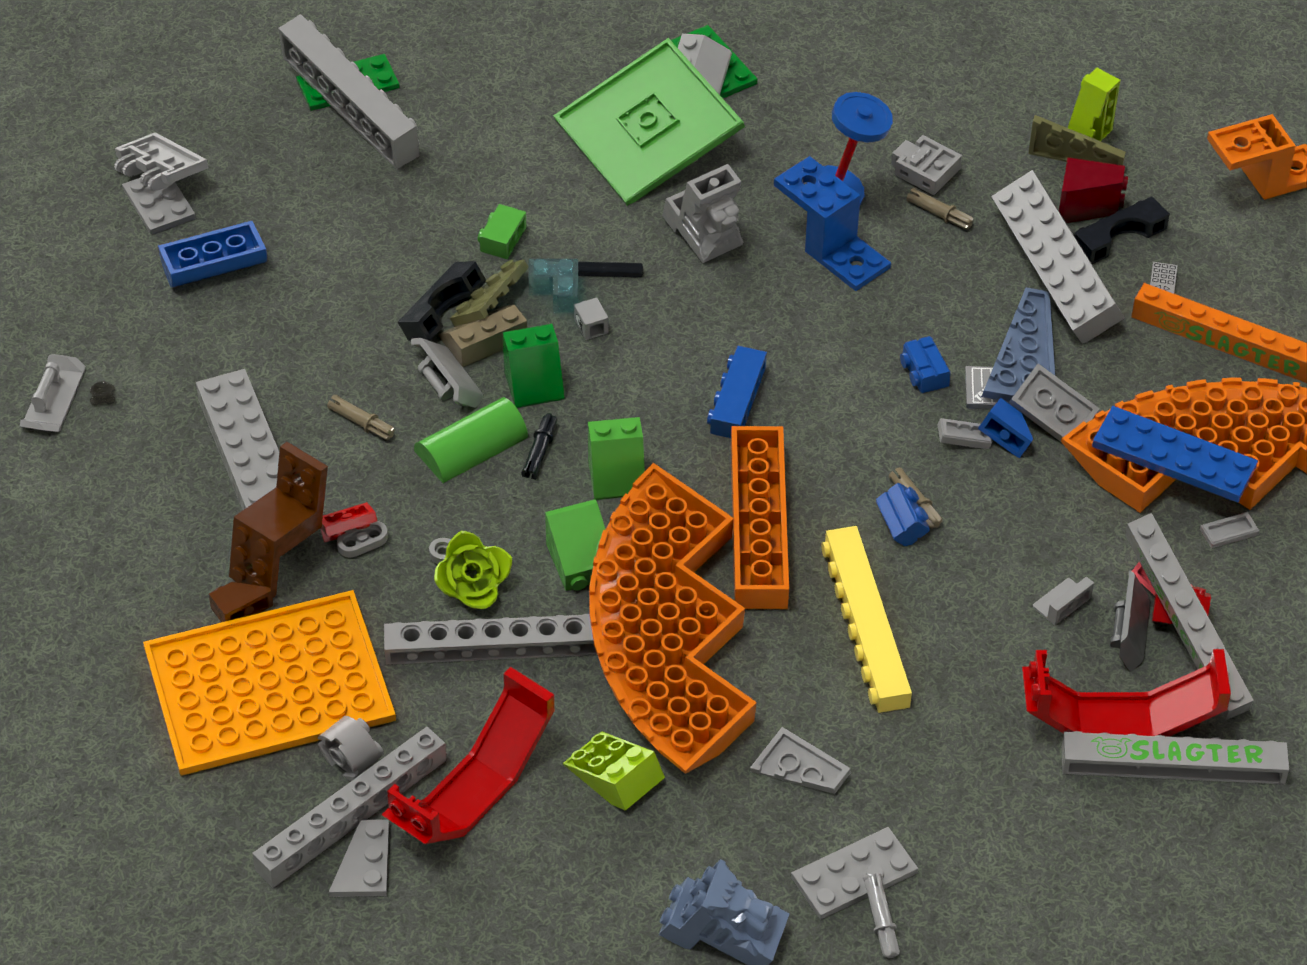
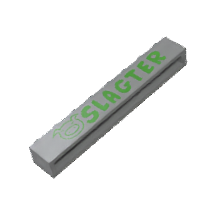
(1183, 605)
(1175, 758)

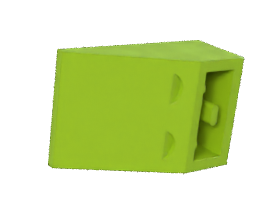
(616, 769)

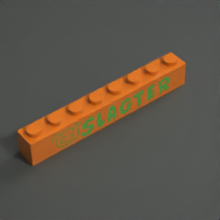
(1221, 331)

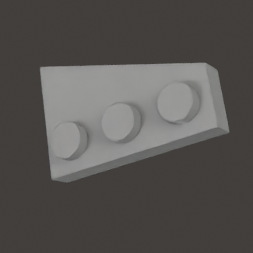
(800, 763)
(365, 862)

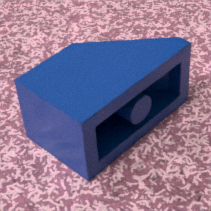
(1007, 428)

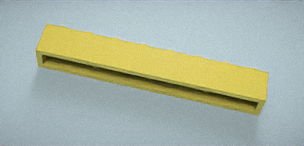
(867, 620)

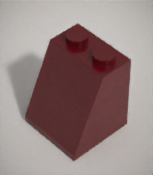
(1091, 190)

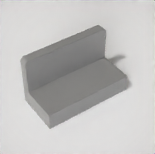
(1064, 599)

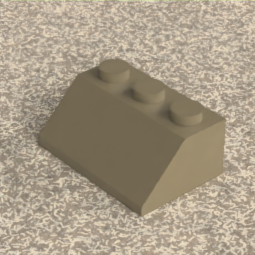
(482, 337)

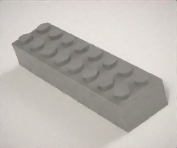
(349, 91)
(1058, 257)
(240, 434)

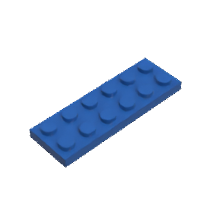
(1175, 453)

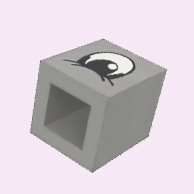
(591, 318)

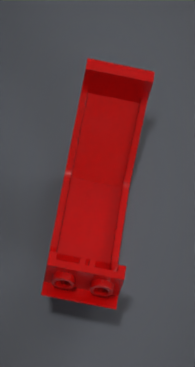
(1149, 713)
(485, 772)

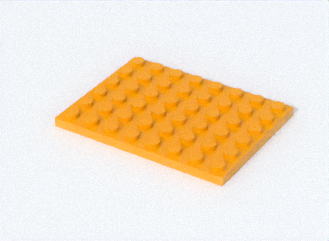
(266, 681)

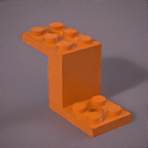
(1266, 155)

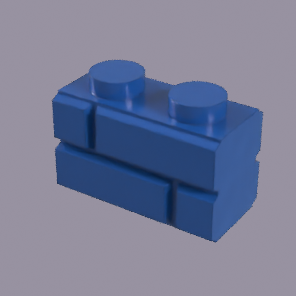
(925, 365)
(903, 514)

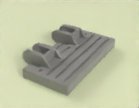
(159, 160)

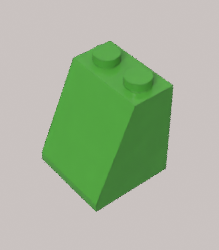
(615, 456)
(574, 541)

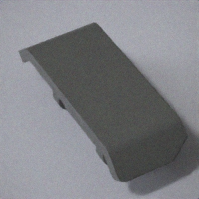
(1131, 624)

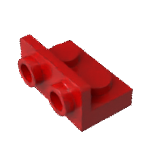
(339, 522)

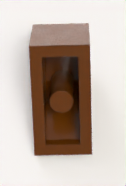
(239, 600)

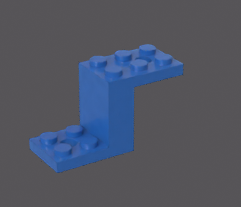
(832, 223)

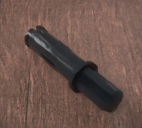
(542, 439)

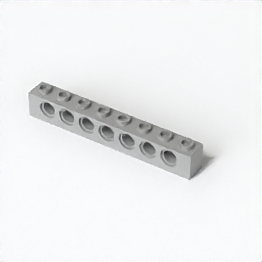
(488, 639)
(348, 806)

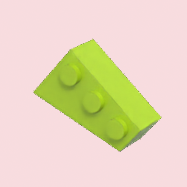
(1095, 105)

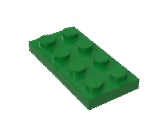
(375, 67)
(737, 76)

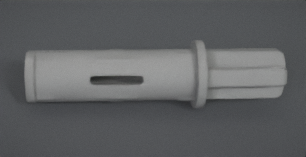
(881, 915)

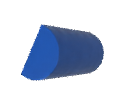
(212, 254)

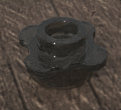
(102, 388)

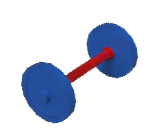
(860, 119)

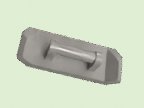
(459, 382)
(54, 393)

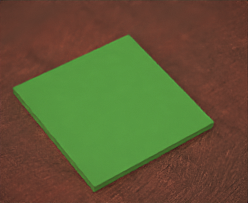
(648, 121)

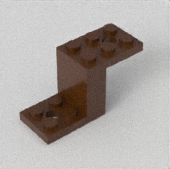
(278, 519)

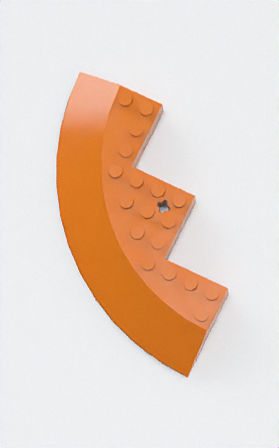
(1243, 416)
(663, 621)

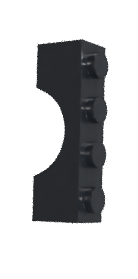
(1142, 218)
(454, 285)

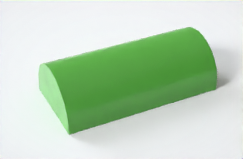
(472, 439)

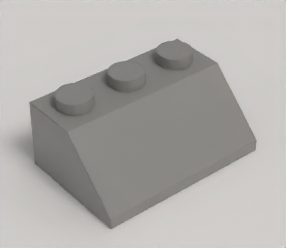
(707, 57)

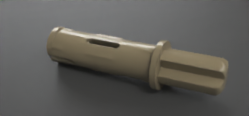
(936, 207)
(368, 421)
(934, 518)

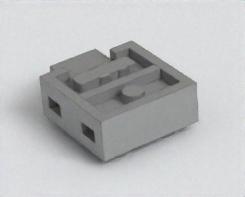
(926, 164)

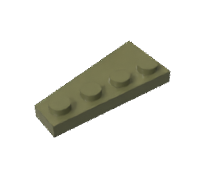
(1059, 142)
(487, 296)

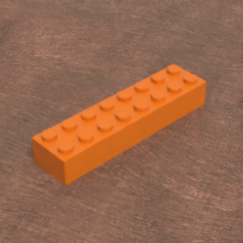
(759, 517)

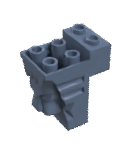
(723, 916)

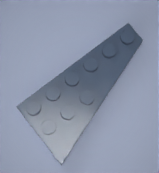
(1025, 346)

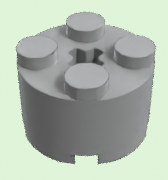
(350, 746)

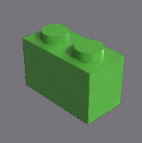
(502, 231)

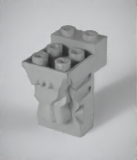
(707, 213)

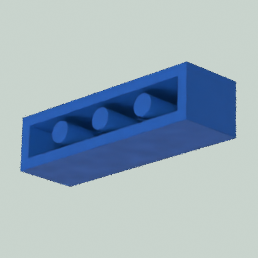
(737, 391)

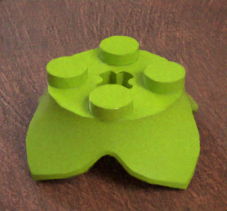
(490, 562)

